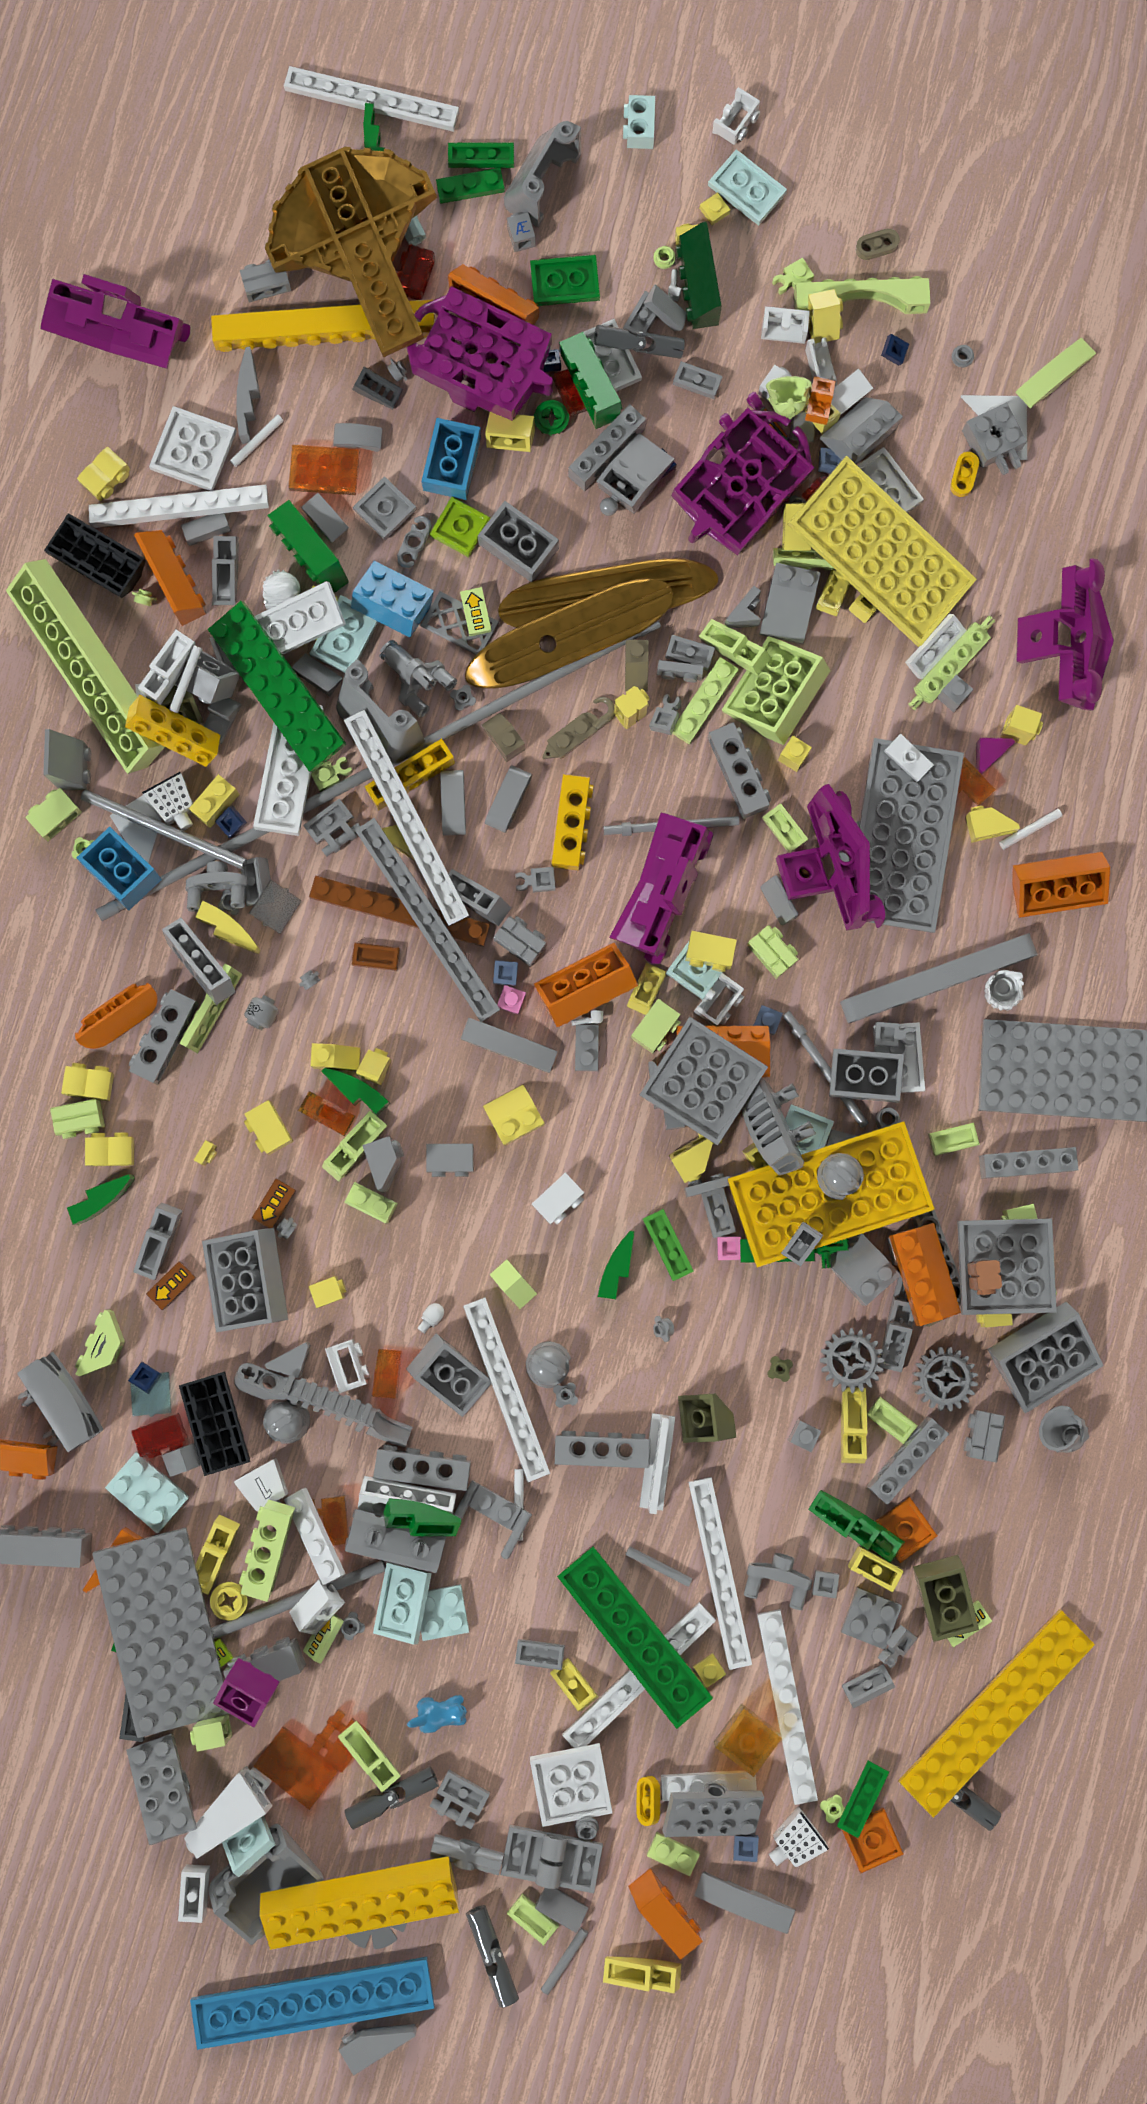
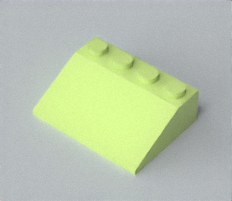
(781, 691)

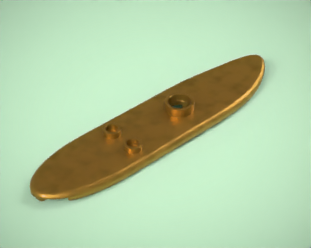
(538, 598)
(578, 632)

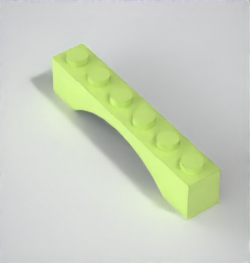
(906, 295)

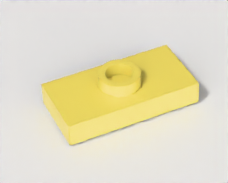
(833, 593)

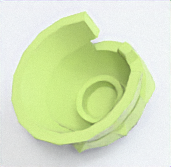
(788, 395)

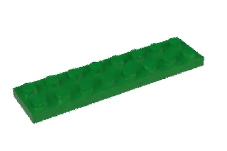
(276, 686)
(635, 1637)

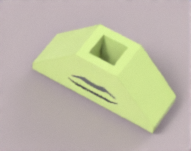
(102, 1346)

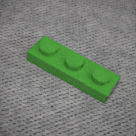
(668, 1245)

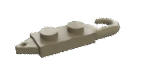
(578, 731)

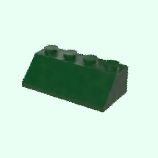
(699, 277)

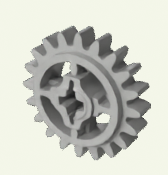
(857, 1341)
(943, 1389)

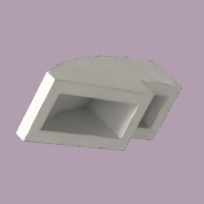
(167, 667)

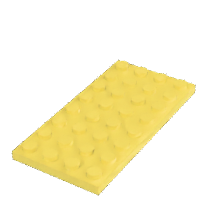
(882, 551)

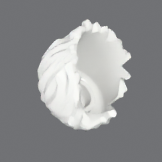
(279, 588)
(1004, 989)

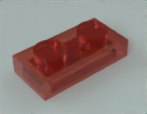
(568, 393)

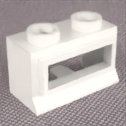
(744, 101)
(785, 325)
(713, 993)
(337, 1369)

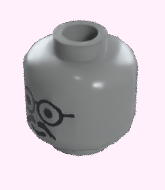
(261, 1012)

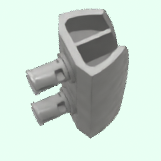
(770, 1130)
(60, 1402)
(372, 1539)

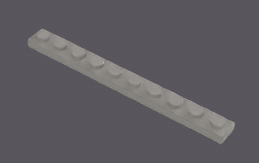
(427, 920)

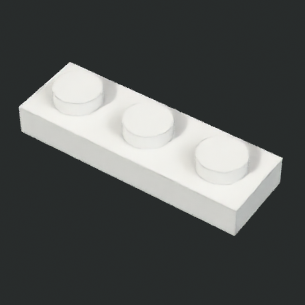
(935, 646)

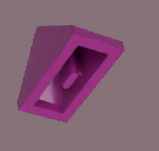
(990, 750)

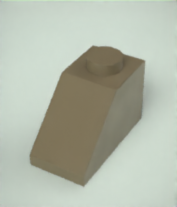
(636, 664)
(504, 736)

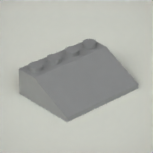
(245, 1280)
(1046, 1357)

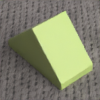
(513, 1284)

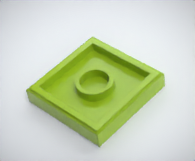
(459, 526)

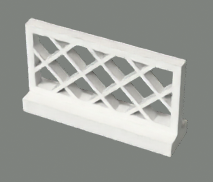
(656, 1475)

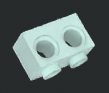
(639, 122)

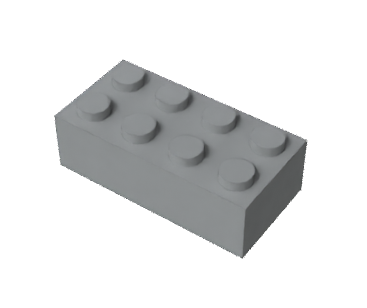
(44, 1547)

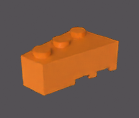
(665, 1914)

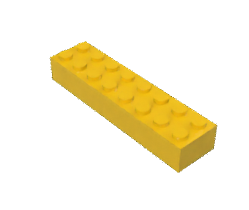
(359, 1903)

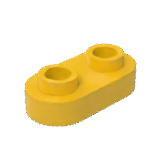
(964, 475)
(648, 1801)

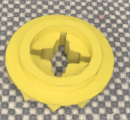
(226, 1612)

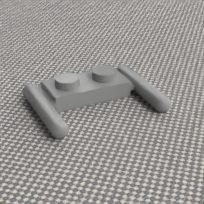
(497, 1509)

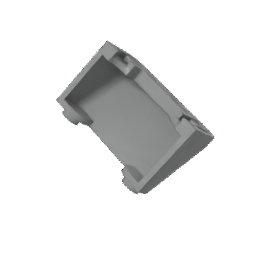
(555, 147)
(398, 733)
(238, 1898)

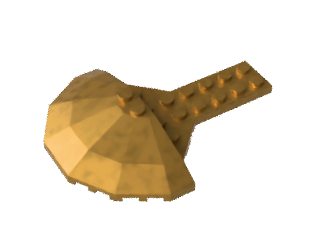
(348, 222)

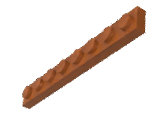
(389, 908)

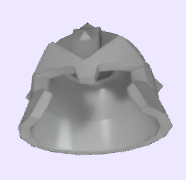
(839, 1175)
(547, 1364)
(285, 1421)
(1063, 1430)

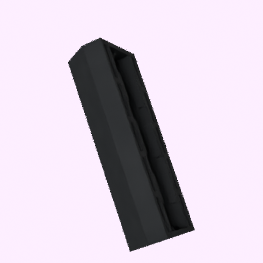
(96, 556)
(214, 1423)

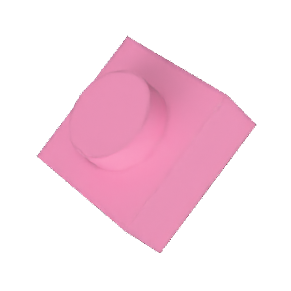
(511, 999)
(728, 1248)

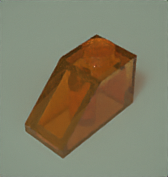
(326, 1113)
(387, 1373)

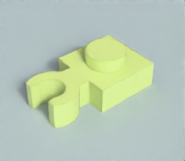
(793, 274)
(327, 775)

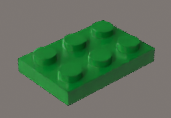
(565, 280)

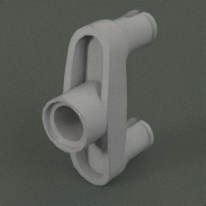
(216, 879)
(780, 1571)

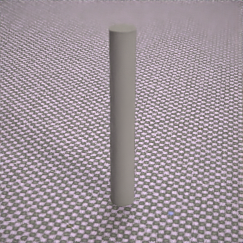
(658, 1566)
(564, 1961)

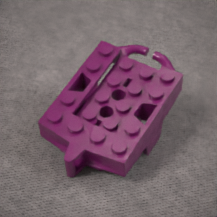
(496, 386)
(742, 447)

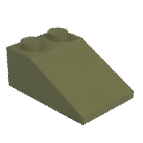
(946, 1598)

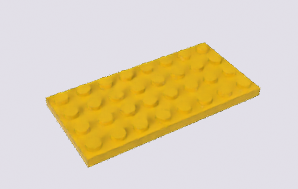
(777, 1204)

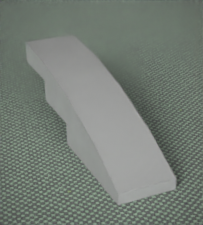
(246, 391)
(508, 1045)
(897, 1330)
(745, 1903)

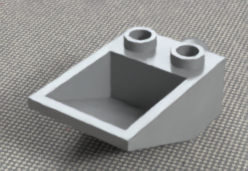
(636, 473)

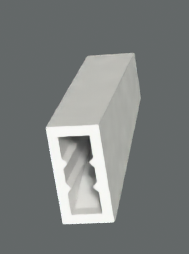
(232, 1811)

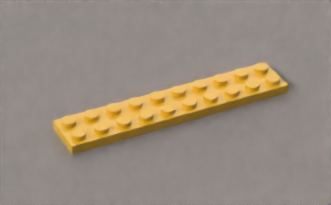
(996, 1713)

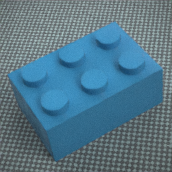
(451, 458)
(392, 599)
(119, 868)

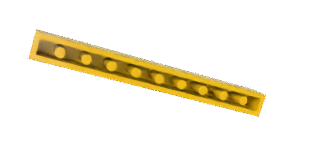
(299, 327)

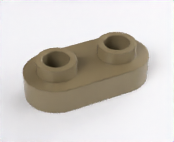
(875, 243)

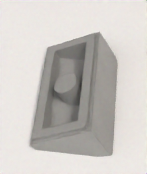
(665, 308)
(205, 528)
(317, 674)
(258, 877)
(778, 900)
(561, 1908)

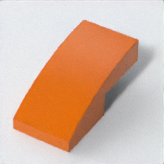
(820, 400)

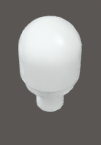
(431, 1317)

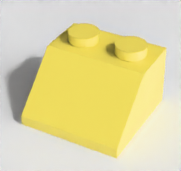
(513, 1115)

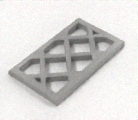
(457, 605)

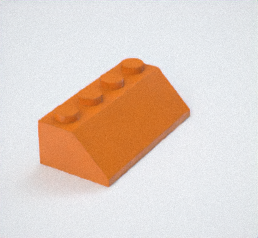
(490, 291)
(170, 575)
(1061, 884)
(586, 984)
(750, 1039)
(925, 1274)
(27, 1458)

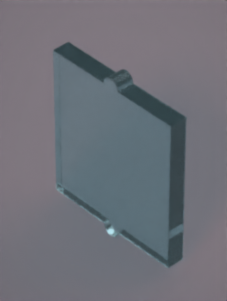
(155, 1402)

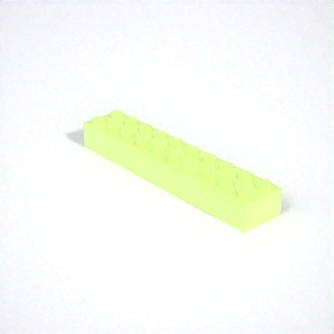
(81, 661)

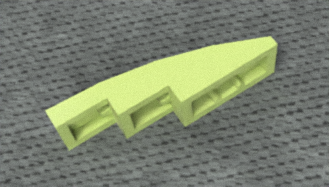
(1055, 372)

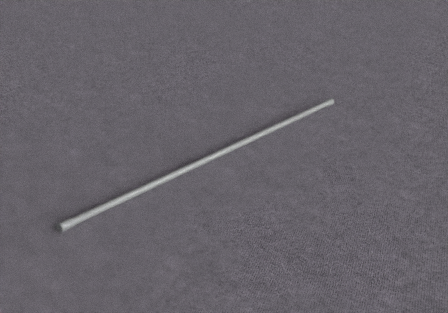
(114, 907)

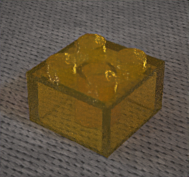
(747, 1740)

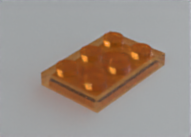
(324, 470)
(295, 1768)

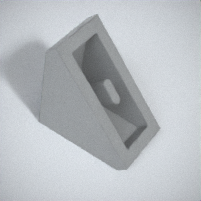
(802, 1244)
(291, 1362)
(181, 1460)

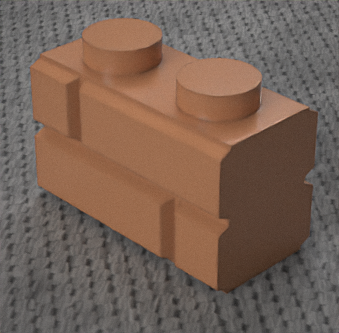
(984, 1276)

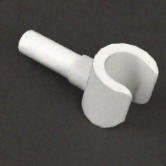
(673, 291)
(595, 1018)

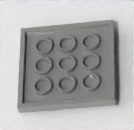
(703, 1081)
(1025, 1261)

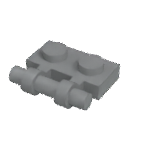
(328, 822)
(463, 1793)

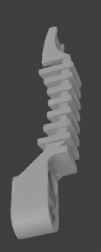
(321, 1398)

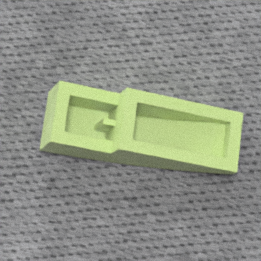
(735, 647)
(351, 1147)
(369, 1756)

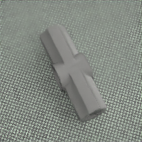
(467, 1854)

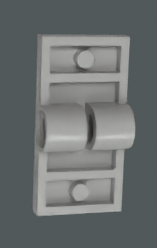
(161, 1789)
(712, 1812)
(551, 1859)

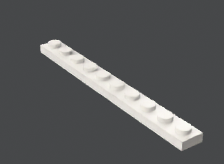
(406, 817)

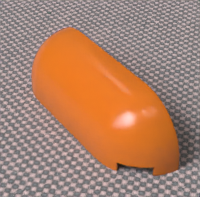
(117, 1016)

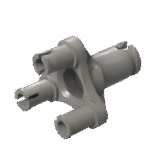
(415, 675)

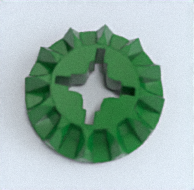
(544, 410)

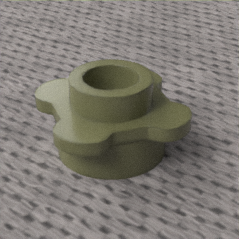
(775, 1364)

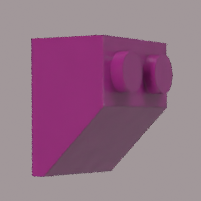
(246, 1692)

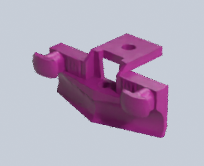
(138, 335)
(1082, 611)
(851, 879)
(662, 886)

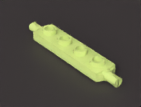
(952, 663)

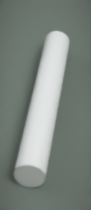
(256, 441)
(185, 679)
(1028, 830)
(519, 1489)

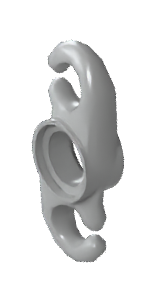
(413, 551)

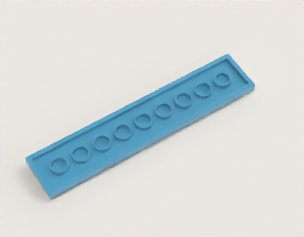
(312, 2003)

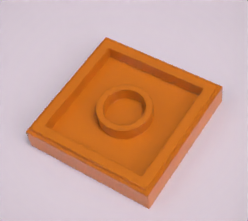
(908, 1525)
(876, 1842)

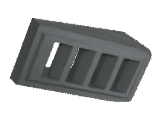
(373, 395)

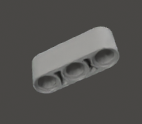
(508, 798)
(453, 802)

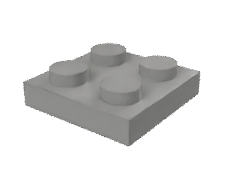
(384, 508)
(871, 1618)

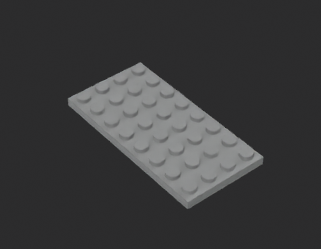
(909, 833)
(1063, 1070)
(160, 1631)

